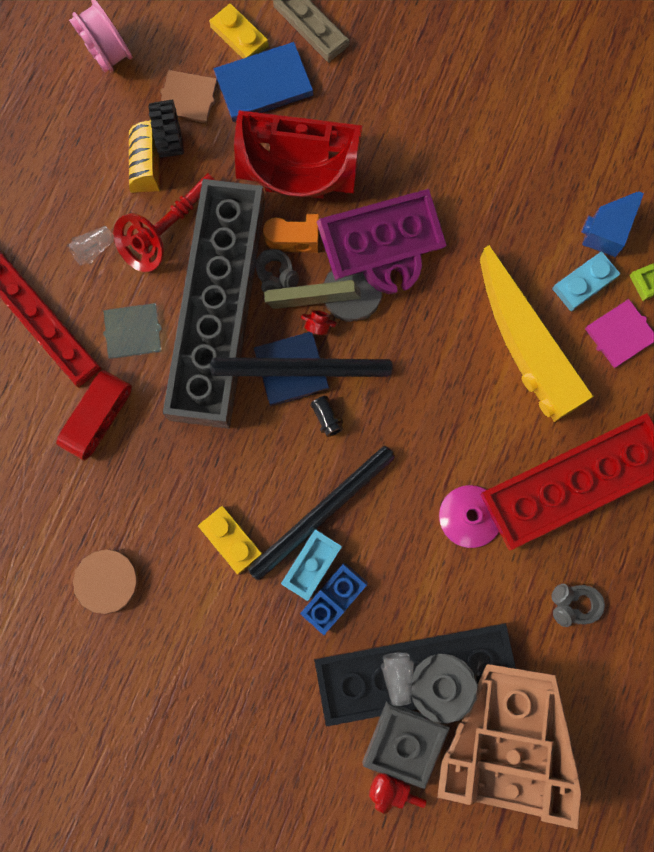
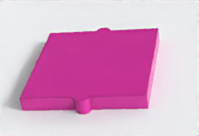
(621, 333)

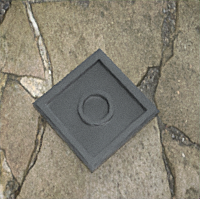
(405, 745)

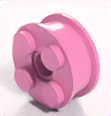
(100, 36)

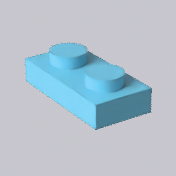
(586, 281)
(311, 565)

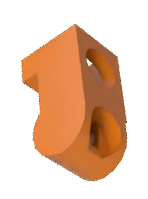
(292, 235)

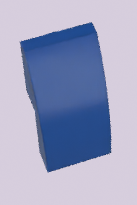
(334, 598)

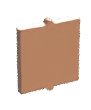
(191, 95)

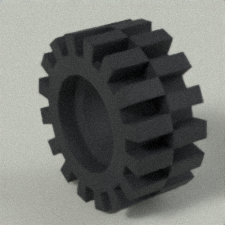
(166, 128)

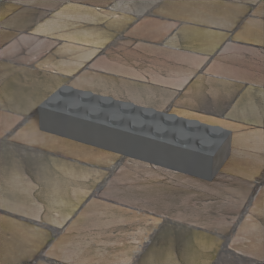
(215, 302)

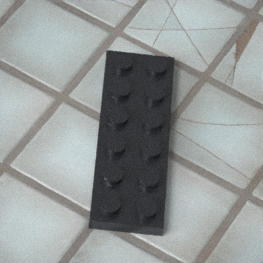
(354, 683)

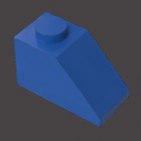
(611, 224)

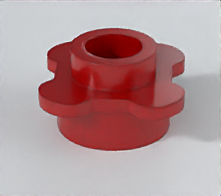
(318, 322)

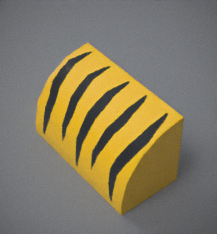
(143, 159)

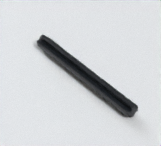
(301, 367)
(321, 513)

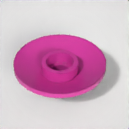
(455, 521)

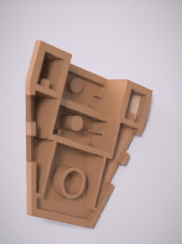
(515, 749)

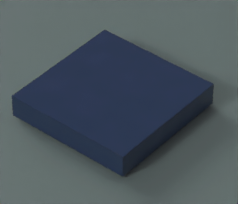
(289, 388)

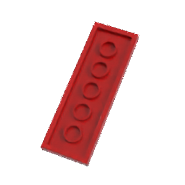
(573, 483)

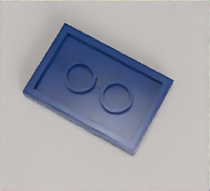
(264, 81)

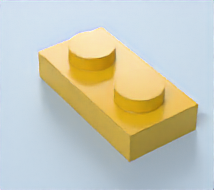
(238, 32)
(230, 540)

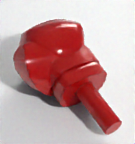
(391, 792)

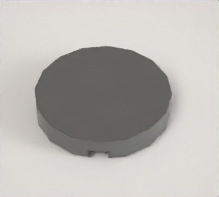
(355, 309)
(444, 688)

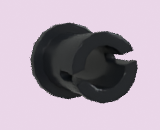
(327, 417)

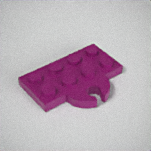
(383, 240)

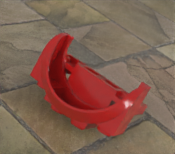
(298, 154)

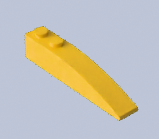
(531, 344)

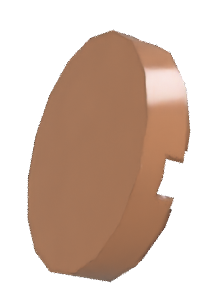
(105, 581)

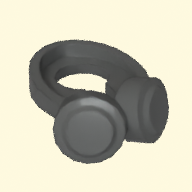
(288, 276)
(565, 615)

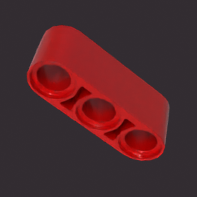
(94, 415)

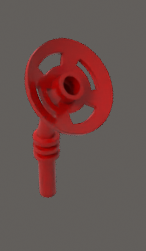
(151, 237)

